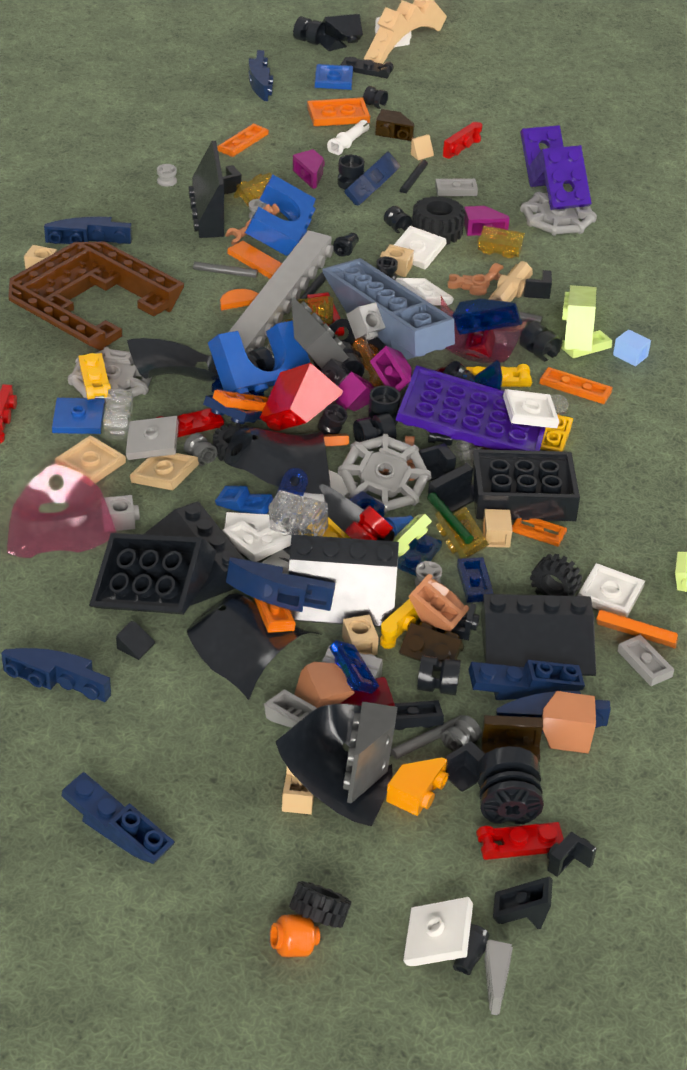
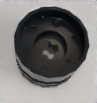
(510, 785)

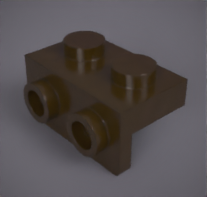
(424, 640)
(511, 732)

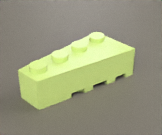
(580, 316)

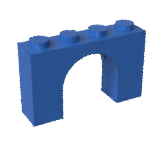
(276, 232)
(238, 372)

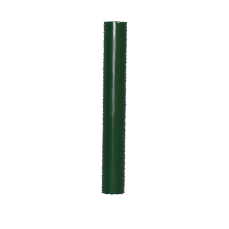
(450, 518)

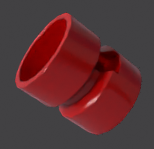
(369, 527)

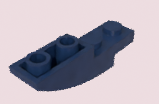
(260, 76)
(372, 178)
(88, 229)
(280, 589)
(50, 667)
(520, 682)
(533, 707)
(116, 822)

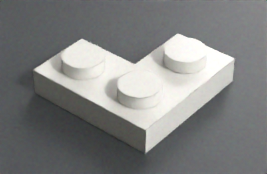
(256, 544)

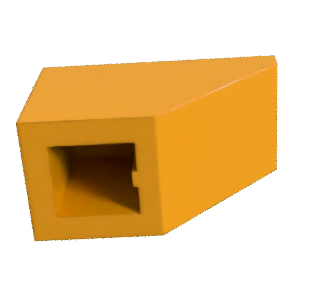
(414, 783)

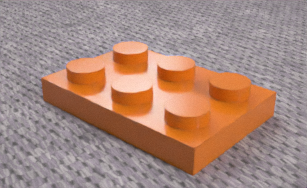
(338, 111)

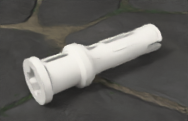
(345, 139)

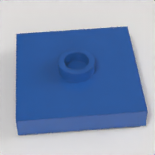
(333, 76)
(78, 415)

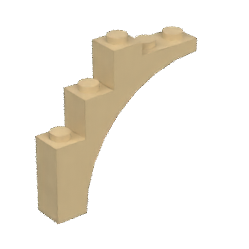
(398, 23)

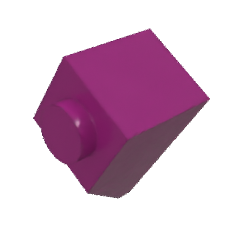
(309, 167)
(479, 216)
(392, 368)
(355, 392)

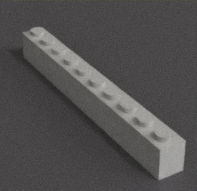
(286, 283)

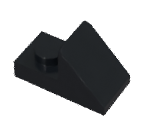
(523, 901)

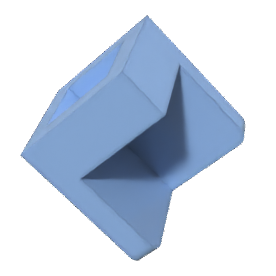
(631, 347)

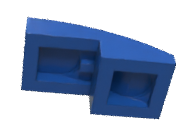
(240, 500)

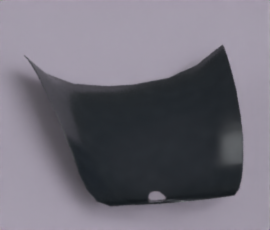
(163, 357)
(277, 453)
(237, 641)
(318, 760)

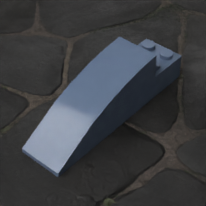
(409, 320)

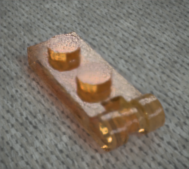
(368, 352)

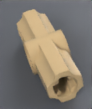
(513, 283)

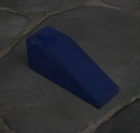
(485, 315)

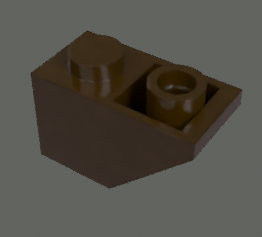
(394, 125)

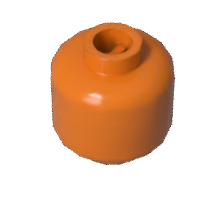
(294, 936)

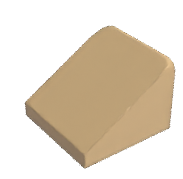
(421, 147)

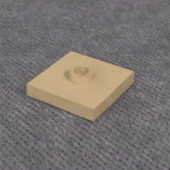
(91, 459)
(164, 471)

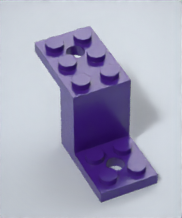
(555, 167)

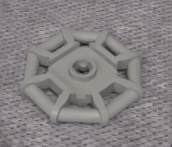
(556, 221)
(124, 374)
(386, 458)

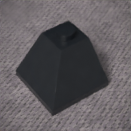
(344, 27)

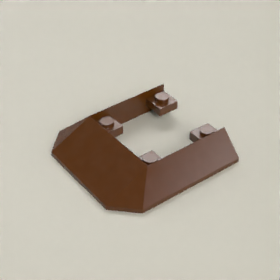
(54, 281)

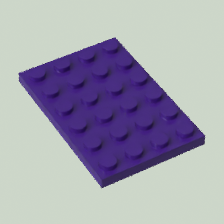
(464, 412)

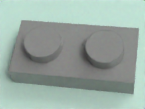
(456, 187)
(645, 660)

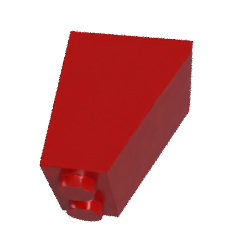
(298, 397)

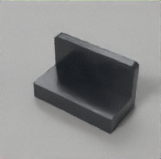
(454, 488)

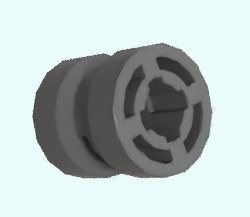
(198, 446)
(463, 732)

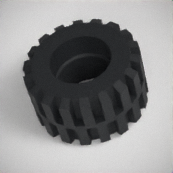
(440, 217)

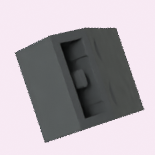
(315, 336)
(369, 747)

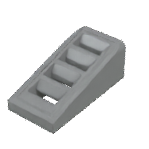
(287, 709)
(497, 967)

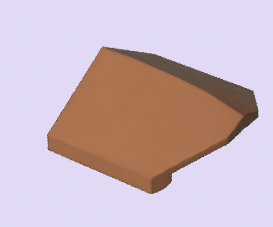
(437, 604)
(323, 684)
(569, 721)

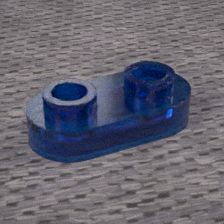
(285, 484)

